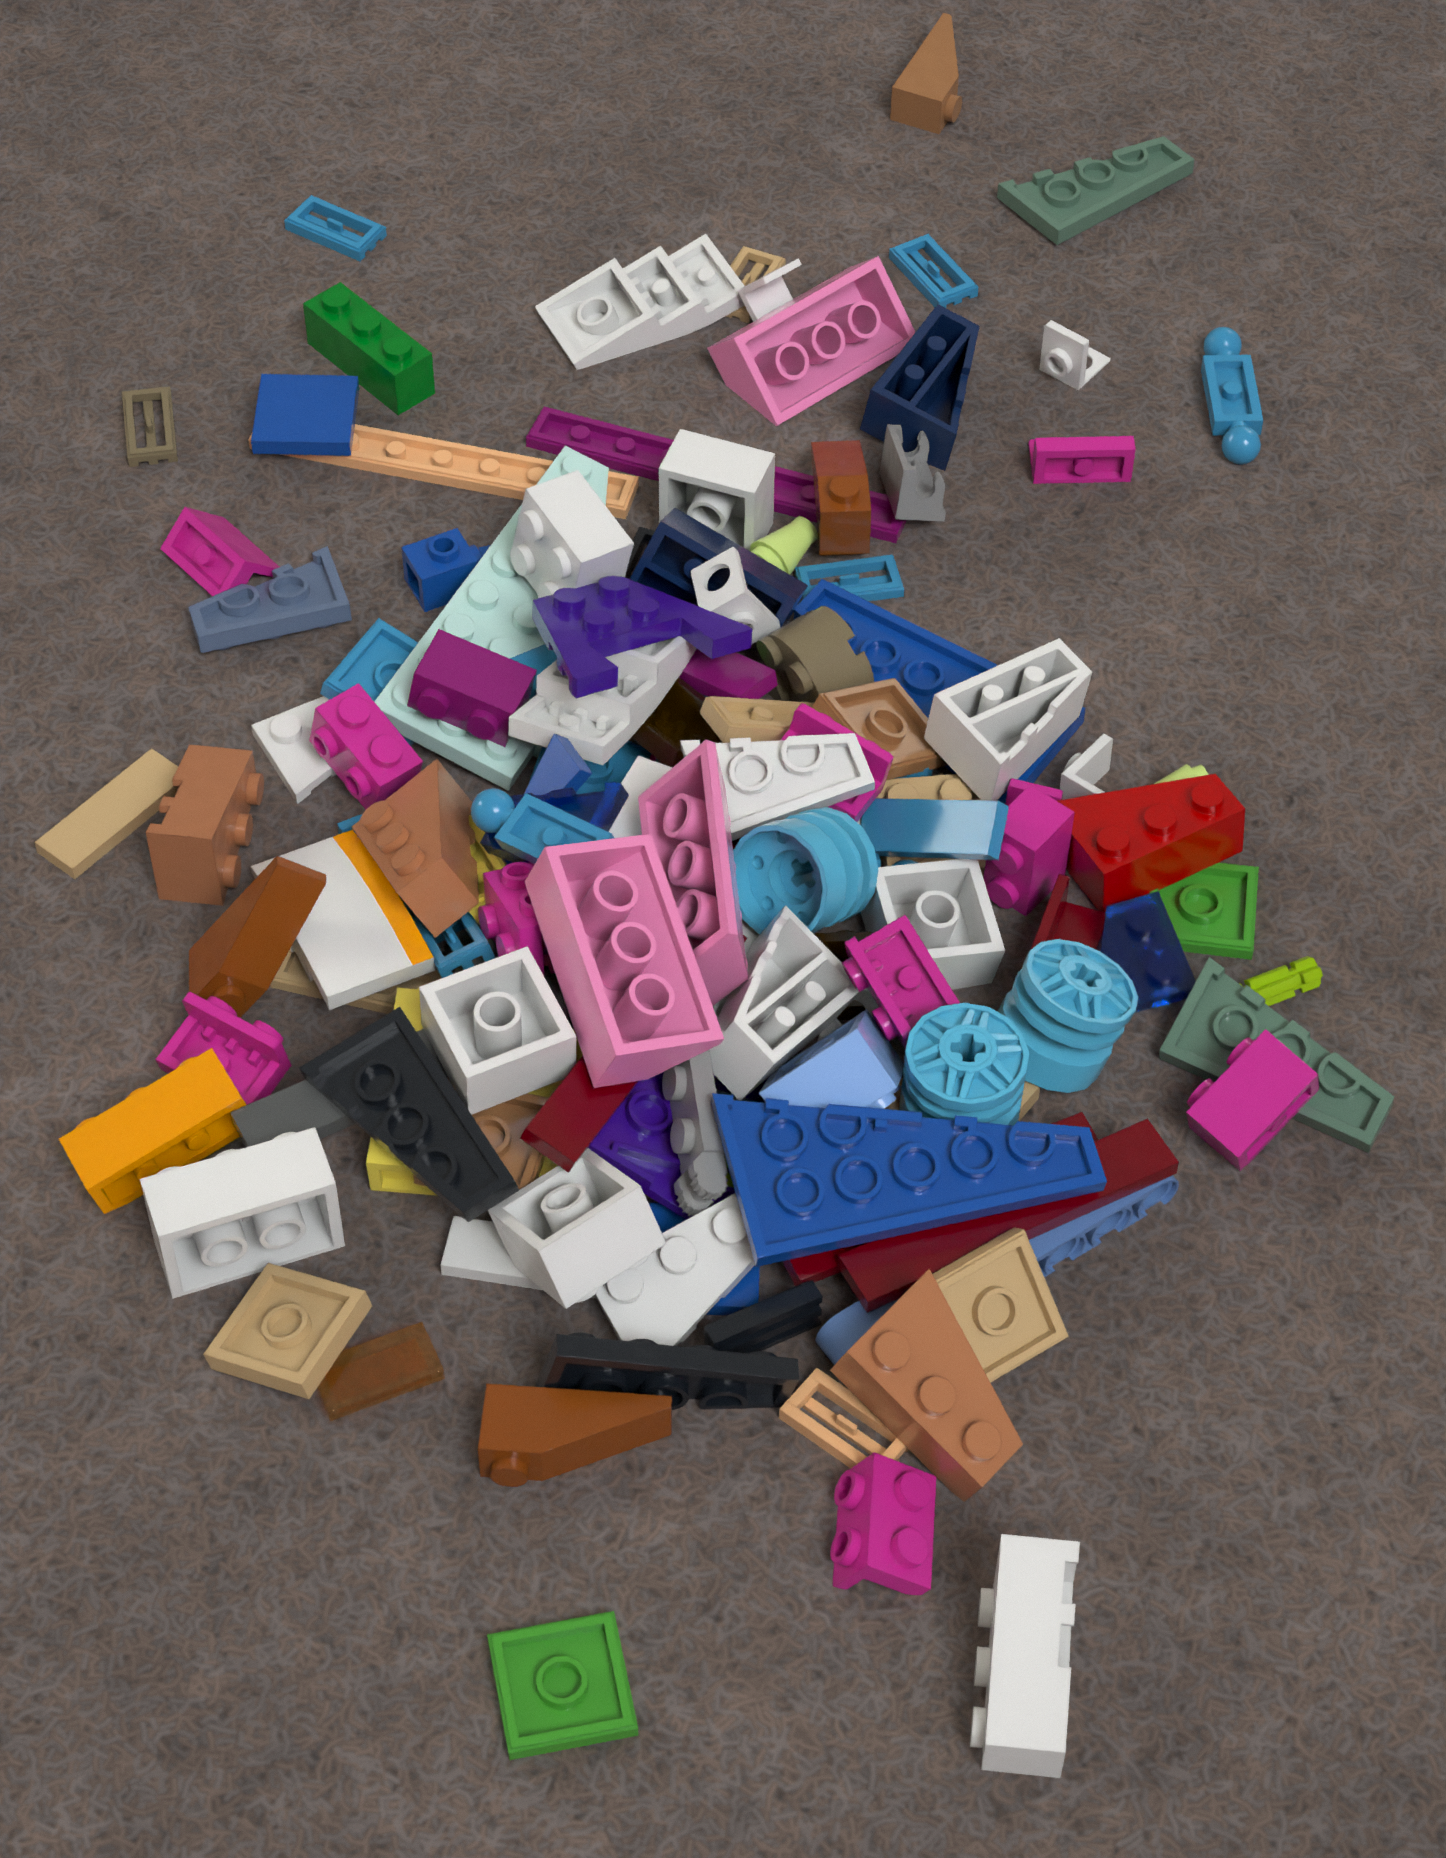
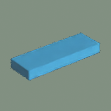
(936, 828)

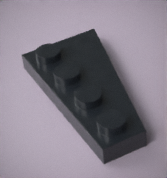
(410, 1108)
(684, 1373)

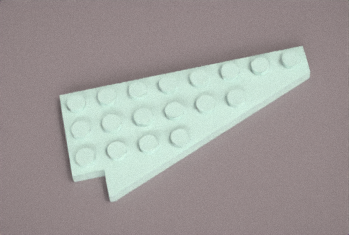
(495, 613)

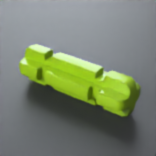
(1281, 982)

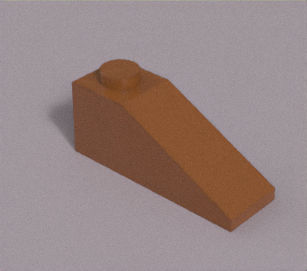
(841, 497)
(254, 935)
(557, 1430)

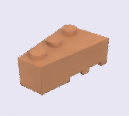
(205, 825)
(424, 846)
(931, 1390)

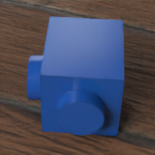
(438, 567)

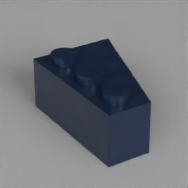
(926, 386)
(685, 543)

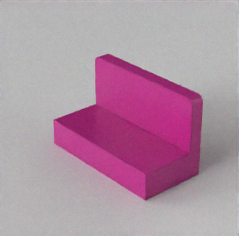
(1082, 459)
(214, 551)

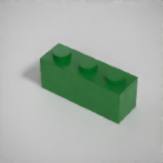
(369, 347)

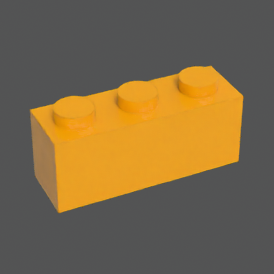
(154, 1129)

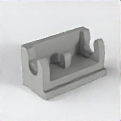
(908, 479)

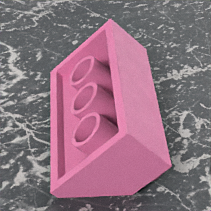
(815, 342)
(694, 842)
(621, 958)

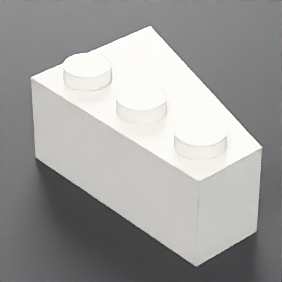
(1007, 716)
(786, 1002)
(1026, 1657)

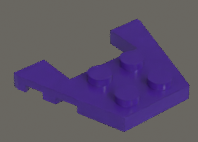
(621, 616)
(640, 1144)

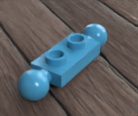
(1231, 395)
(529, 825)

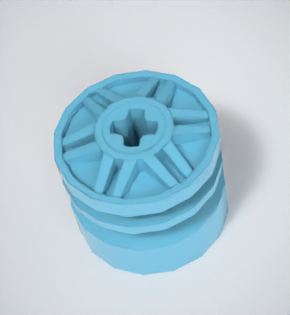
(809, 862)
(1071, 1012)
(965, 1064)

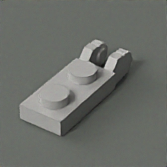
(695, 1133)

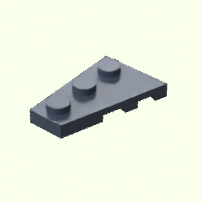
(282, 606)

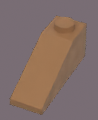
(928, 86)

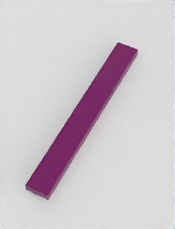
(643, 453)

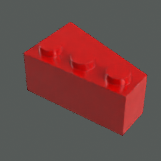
(1151, 836)

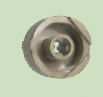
(813, 657)

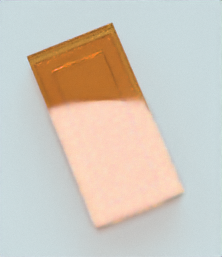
(380, 1371)

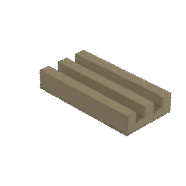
(152, 452)

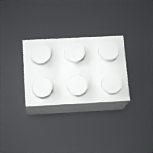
(243, 1211)

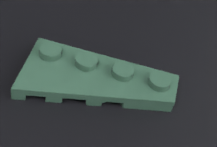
(1095, 189)
(1224, 1013)

